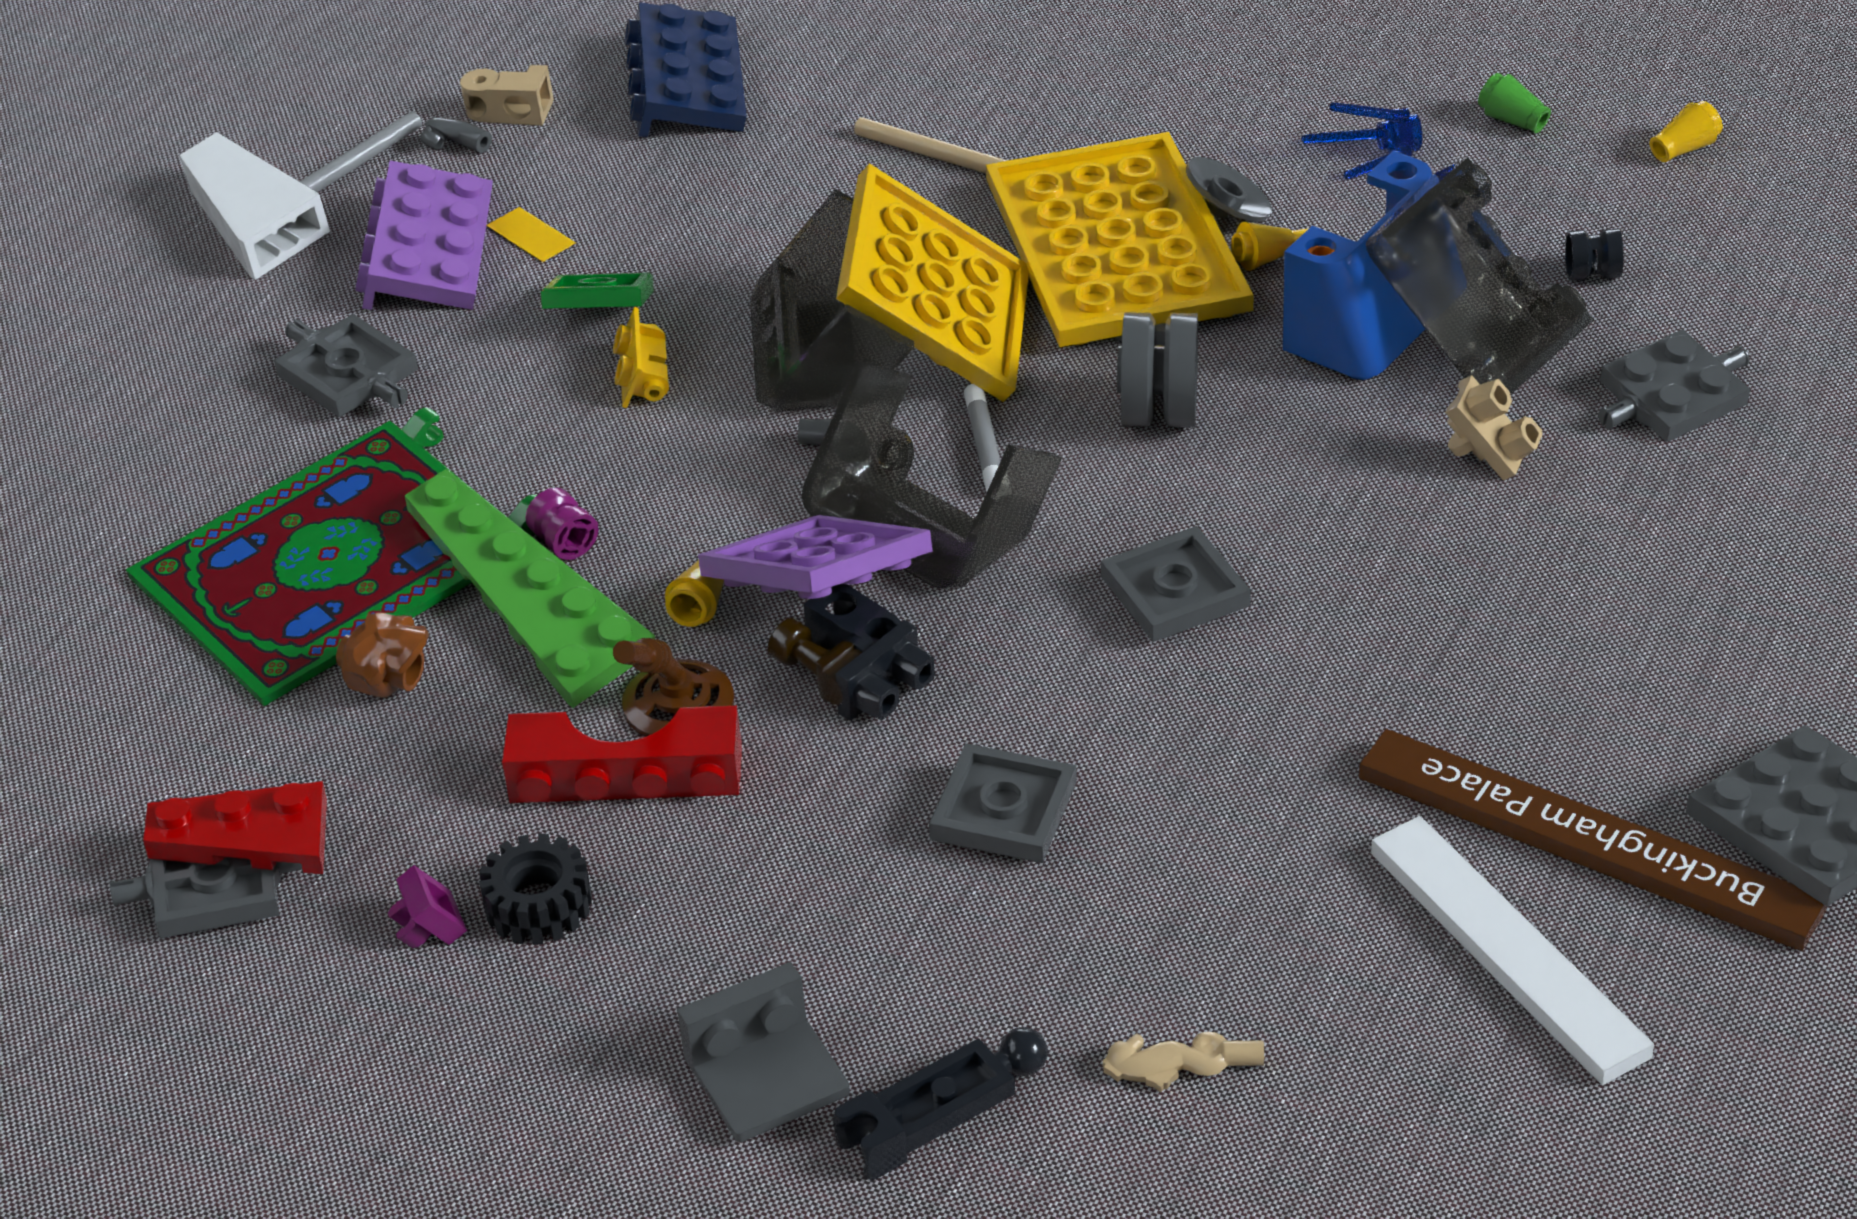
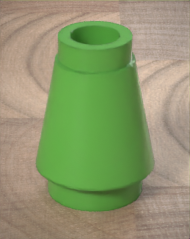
(1513, 103)

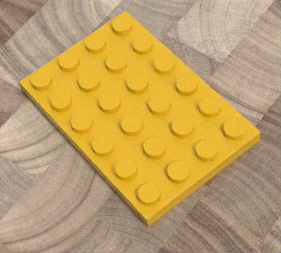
(1116, 235)

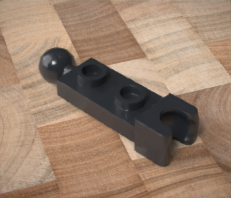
(935, 1099)

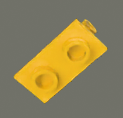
(642, 360)

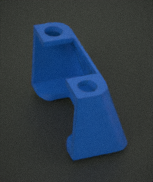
(1340, 303)

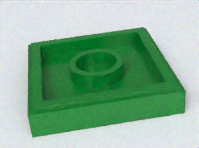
(597, 290)

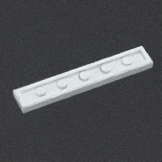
(1513, 951)

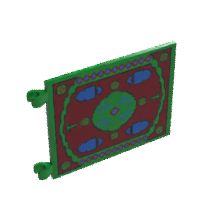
(310, 560)

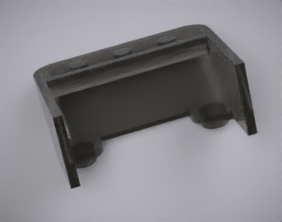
(801, 331)
(864, 475)

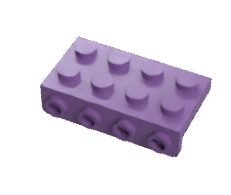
(425, 236)

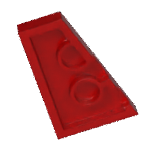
(251, 824)

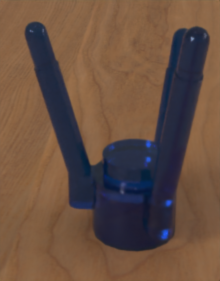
(1397, 132)

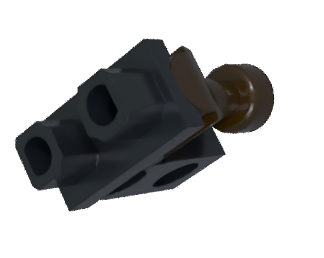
(866, 656)

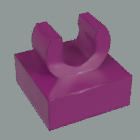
(425, 910)

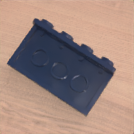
(684, 68)

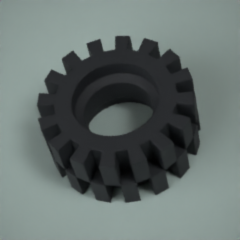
(541, 912)

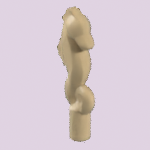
(1161, 1062)

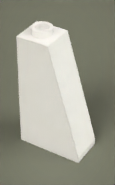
(253, 204)

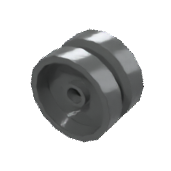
(1158, 370)

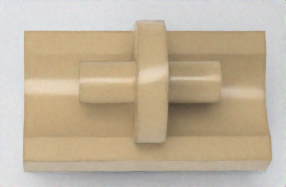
(1484, 429)

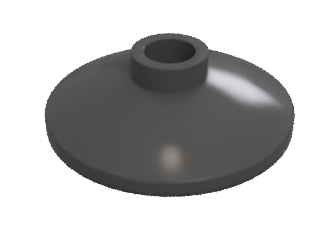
(1227, 190)

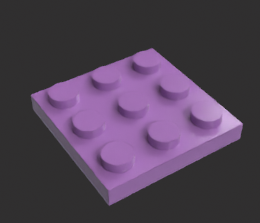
(815, 555)

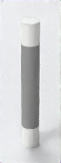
(982, 432)

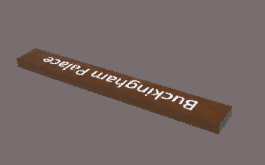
(1594, 839)

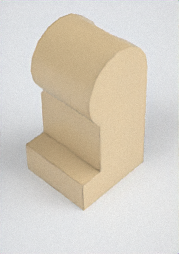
(508, 95)

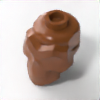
(383, 655)

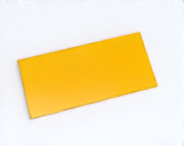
(531, 234)

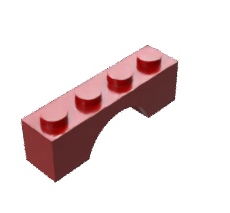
(686, 758)

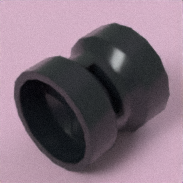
(1594, 254)

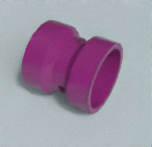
(561, 523)

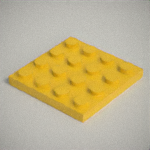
(935, 282)

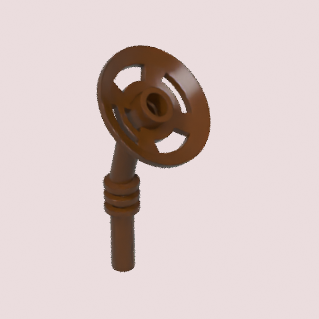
(675, 683)

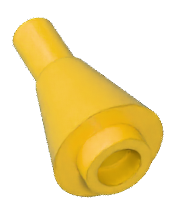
(1260, 244)

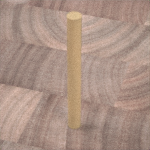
(924, 145)

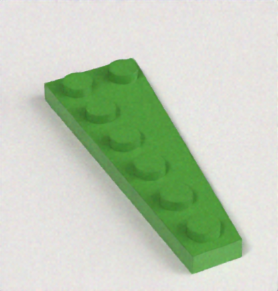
(536, 594)

